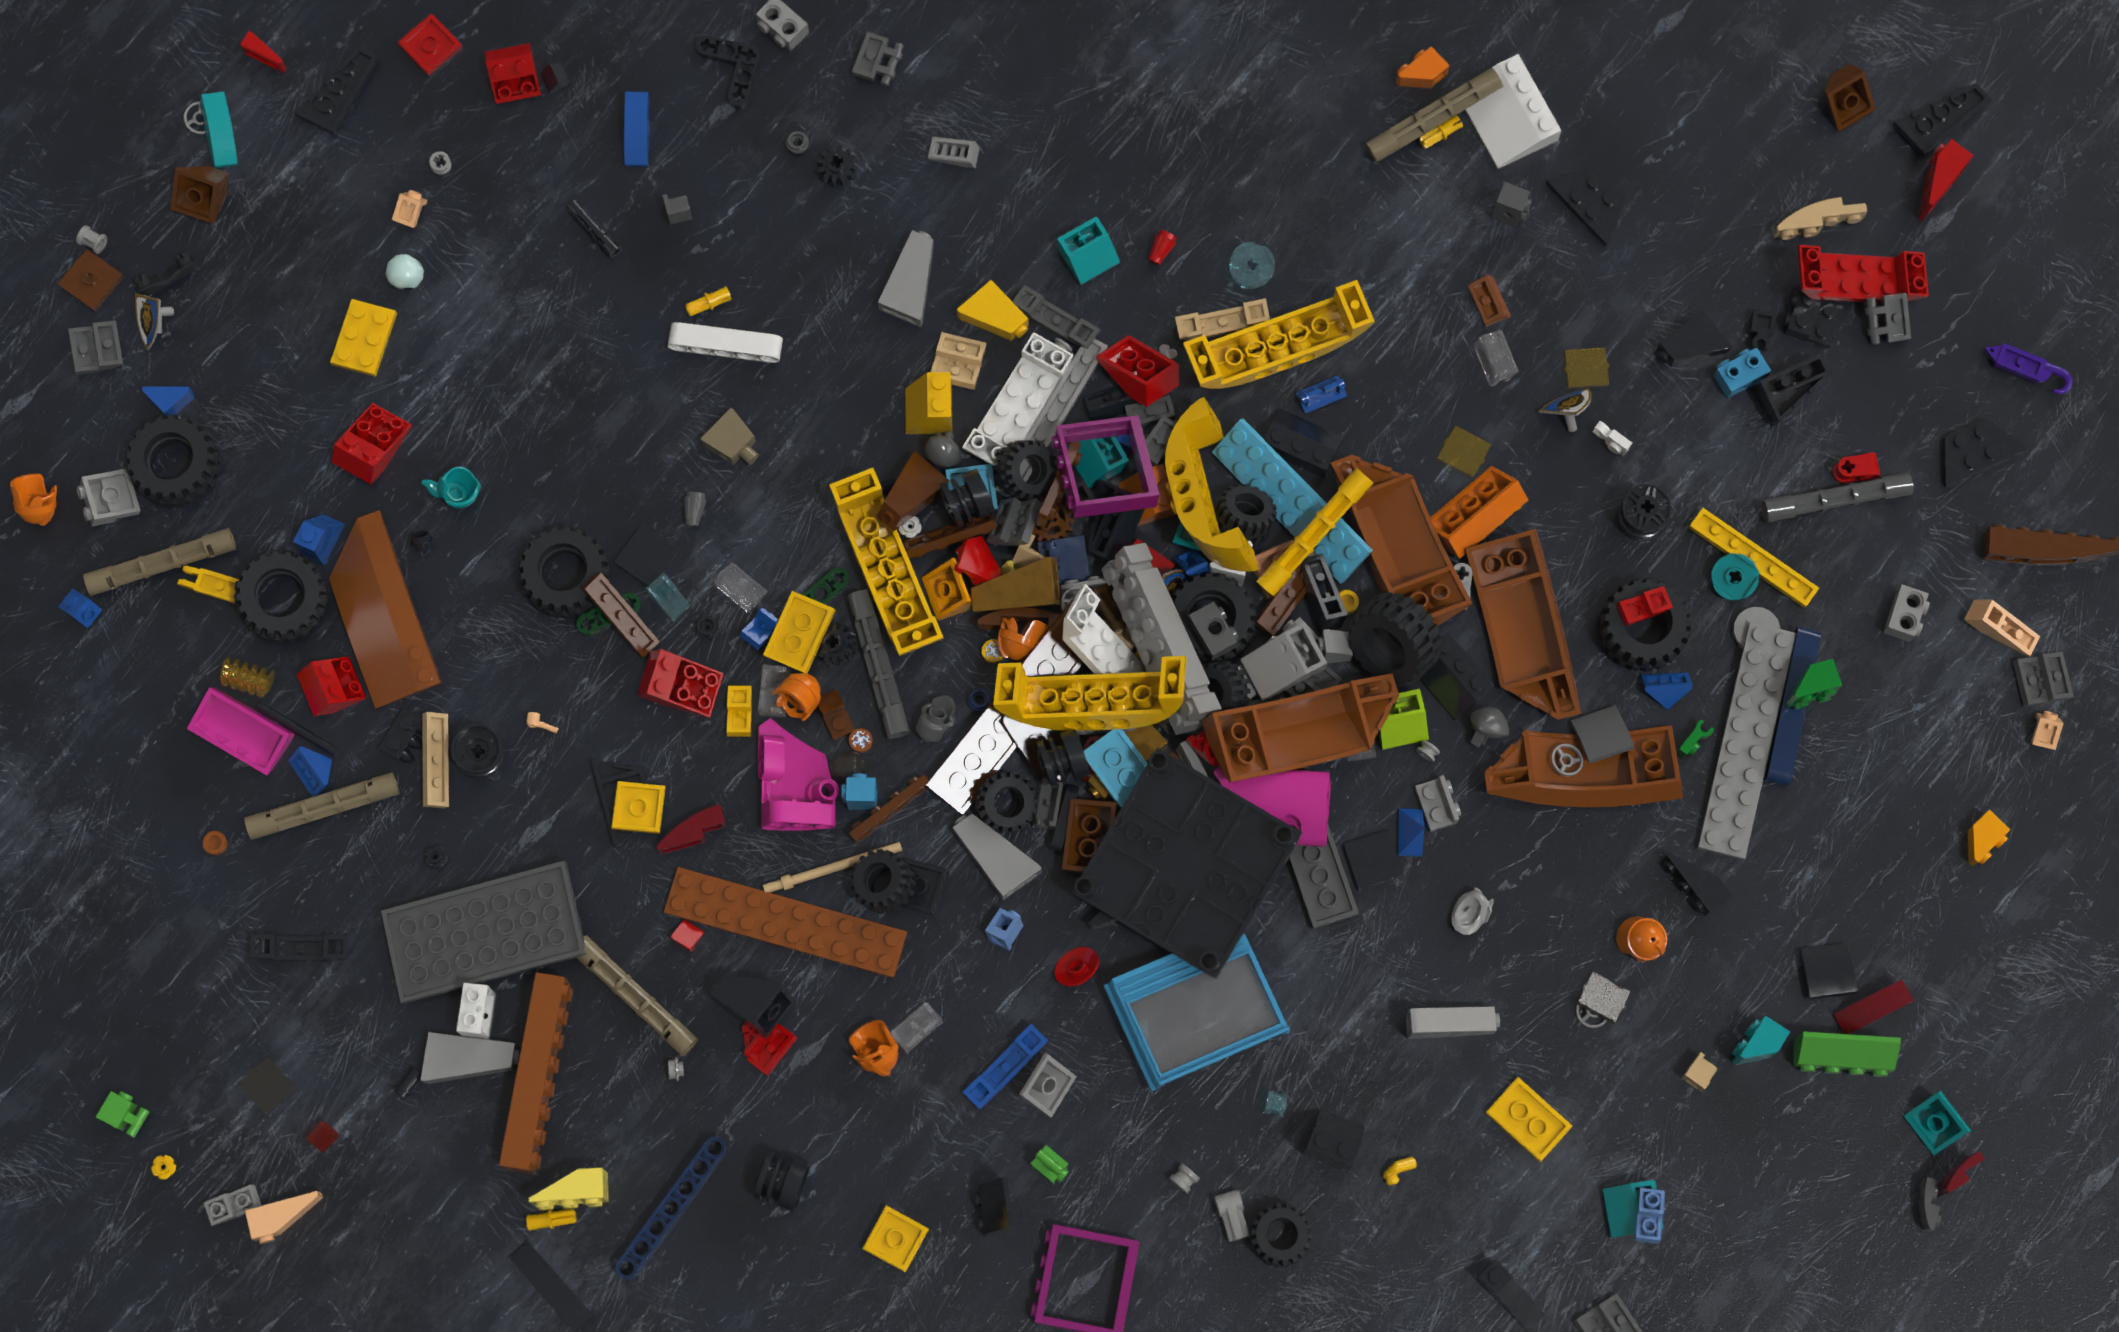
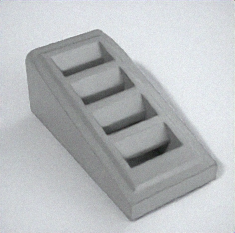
(971, 146)

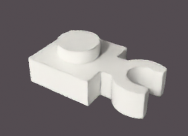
(1616, 442)

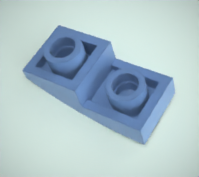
(1649, 1215)

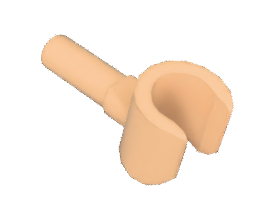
(533, 721)

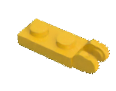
(210, 583)

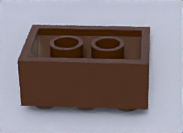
(1085, 831)

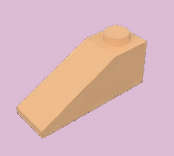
(2002, 626)
(276, 1217)

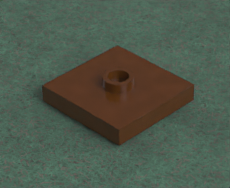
(90, 280)

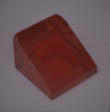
(322, 1136)

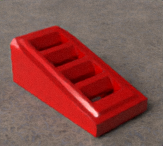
(260, 51)

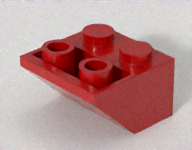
(512, 73)
(330, 685)

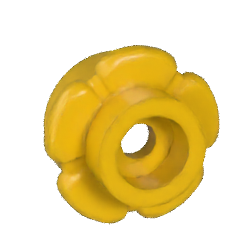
(169, 1169)

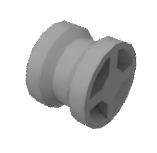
(1184, 1178)

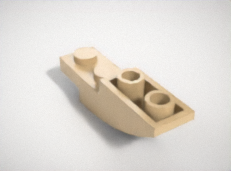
(1811, 218)

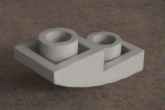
(232, 1205)

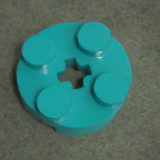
(1748, 573)

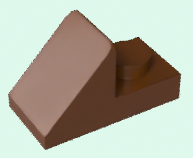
(835, 715)

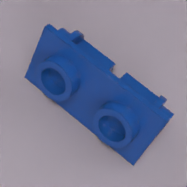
(1322, 394)

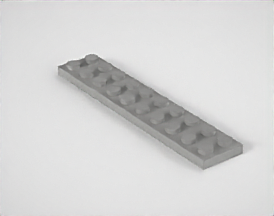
(1746, 741)

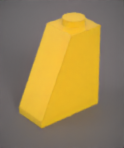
(994, 313)

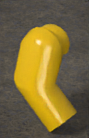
(1398, 1167)

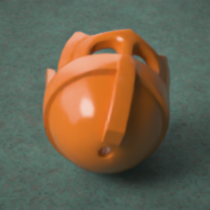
(31, 499)
(1017, 645)
(801, 692)
(1635, 938)
(875, 1047)

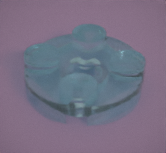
(1255, 253)

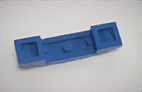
(1006, 1067)

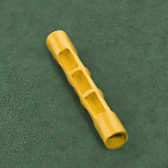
(1348, 493)

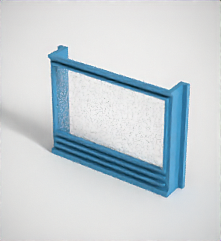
(1188, 1019)

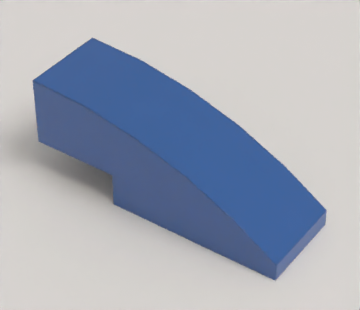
(636, 128)

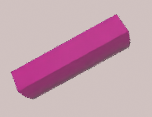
(240, 730)

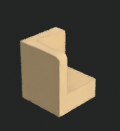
(1027, 555)
(1699, 1073)

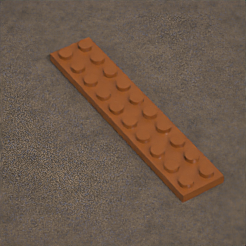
(785, 922)

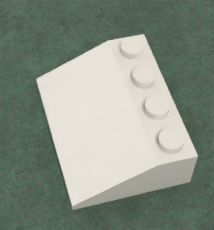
(1514, 117)

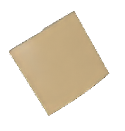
(961, 358)

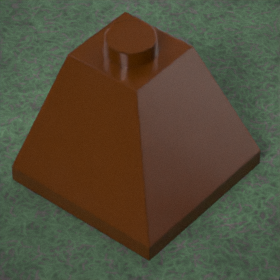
(1848, 96)
(199, 191)

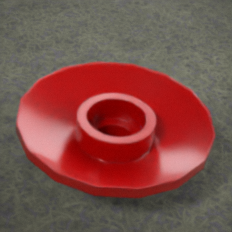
(1076, 966)

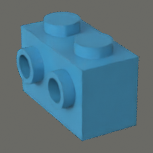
(1741, 372)
(860, 792)

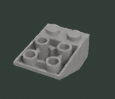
(1284, 661)

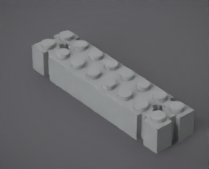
(1159, 630)

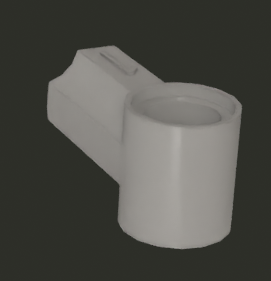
(1230, 1209)

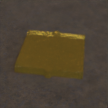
(1586, 367)
(1464, 451)

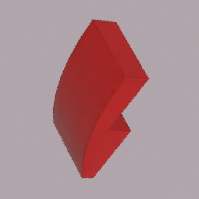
(1644, 606)

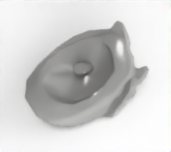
(1471, 912)

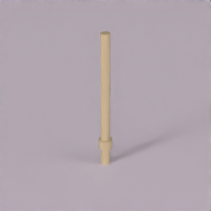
(788, 881)

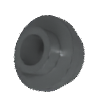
(797, 136)

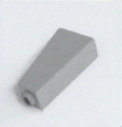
(908, 284)
(996, 857)
(1451, 1022)
(465, 1057)

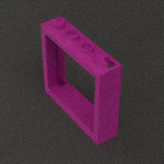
(1101, 429)
(1047, 1264)

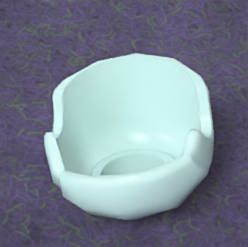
(404, 271)

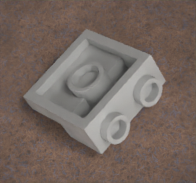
(108, 497)

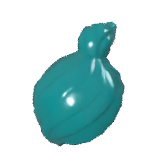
(456, 487)

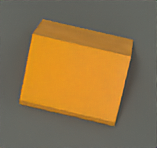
(946, 591)

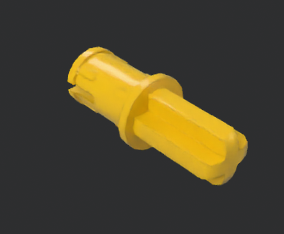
(1440, 132)
(708, 301)
(551, 1219)

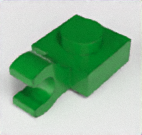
(1691, 745)

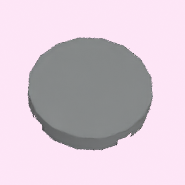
(1756, 615)

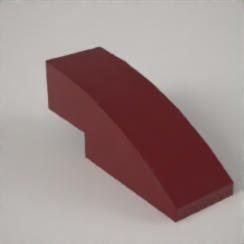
(692, 830)
(1873, 1007)

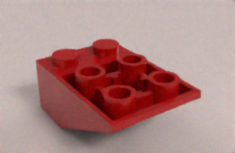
(370, 443)
(680, 683)

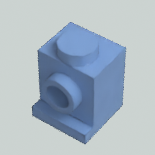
(1004, 920)

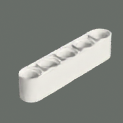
(725, 342)

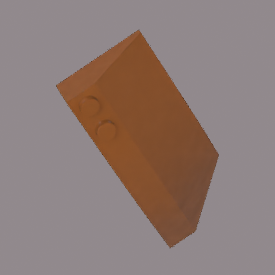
(1403, 540)
(381, 615)
(1524, 622)
(1300, 728)
(1629, 778)

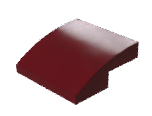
(1956, 1176)

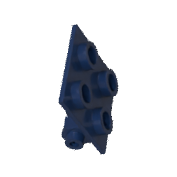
(1070, 557)

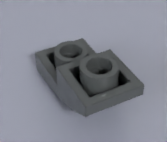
(1929, 1212)

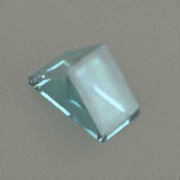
(667, 597)

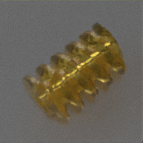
(246, 679)

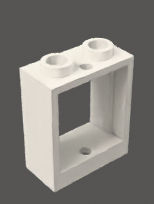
(476, 1002)

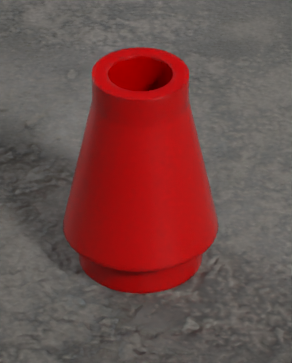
(1161, 247)

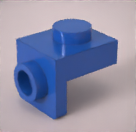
(80, 608)
(759, 629)

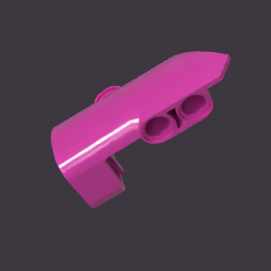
(793, 783)
(1291, 796)

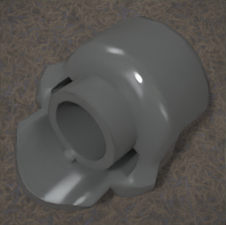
(936, 719)

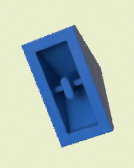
(169, 399)

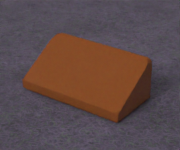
(1489, 300)

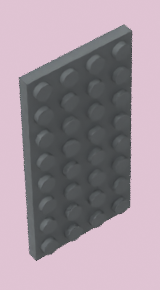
(483, 932)

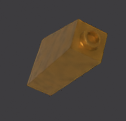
(1022, 588)
(1146, 741)

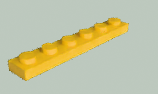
(1770, 568)

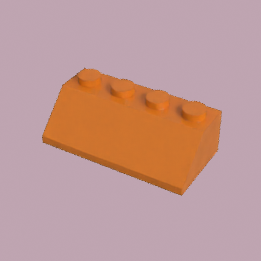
(1478, 510)

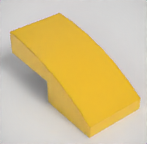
(739, 711)

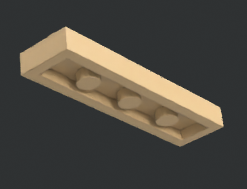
(435, 760)

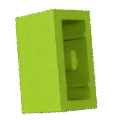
(1405, 721)

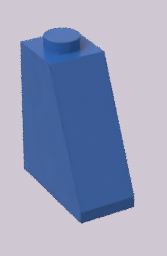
(318, 538)

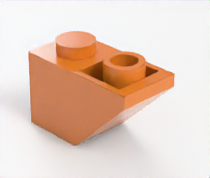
(1424, 71)

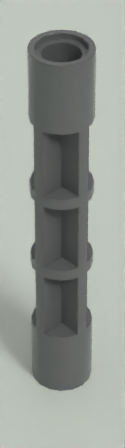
(1851, 494)
(878, 664)

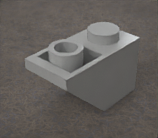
(1335, 646)

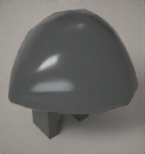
(942, 450)
(1488, 723)

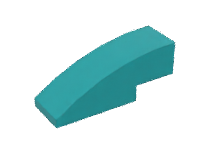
(218, 129)

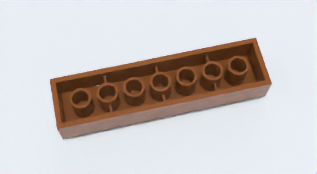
(535, 1074)

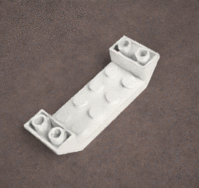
(1020, 399)
(1094, 640)

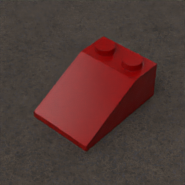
(1945, 169)
(1140, 370)

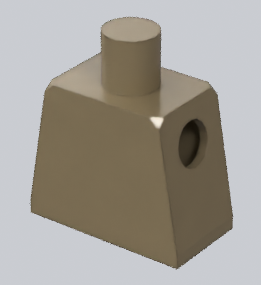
(730, 439)

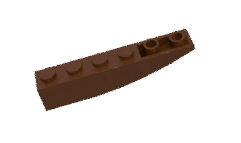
(2044, 547)

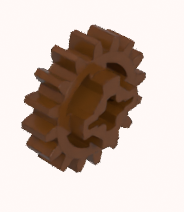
(1057, 524)

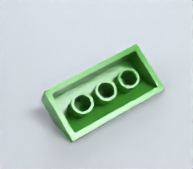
(1846, 1052)

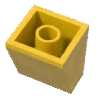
(929, 404)

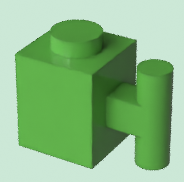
(119, 1111)
(1050, 1165)

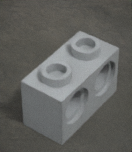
(786, 20)
(1902, 611)

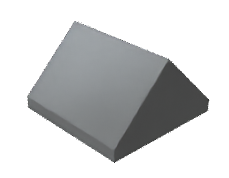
(1047, 1085)

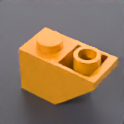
(1984, 835)

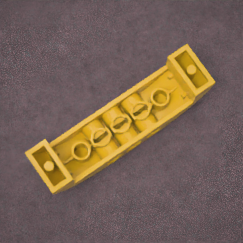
(1281, 341)
(1191, 493)
(884, 564)
(1093, 699)

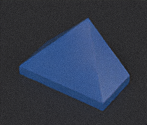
(1192, 563)
(1667, 687)
(311, 769)
(1410, 832)

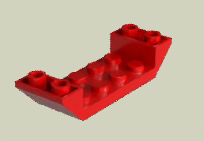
(1860, 276)

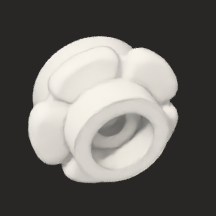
(911, 532)

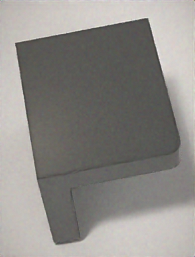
(677, 209)

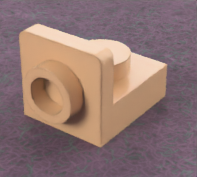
(409, 208)
(2047, 730)

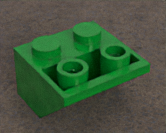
(1815, 683)

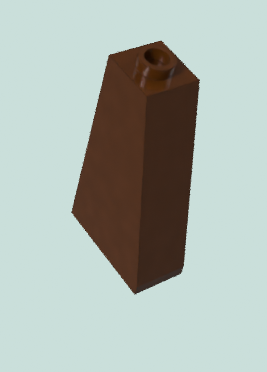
(912, 492)

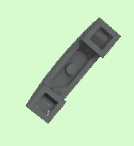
(1055, 319)

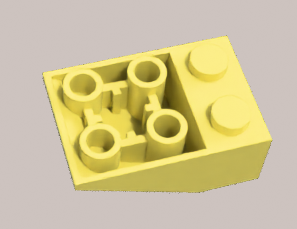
(578, 1187)

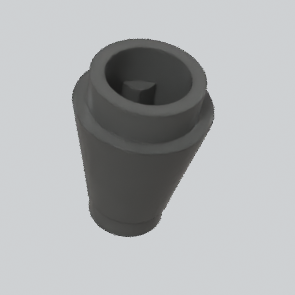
(693, 507)

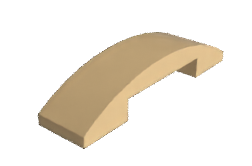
(1223, 321)

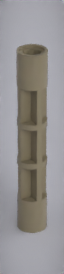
(1434, 114)
(173, 557)
(321, 806)
(638, 999)

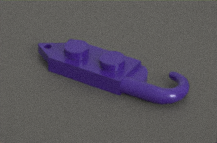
(2027, 365)

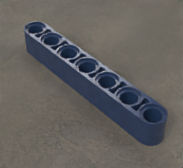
(1790, 721)
(670, 1221)

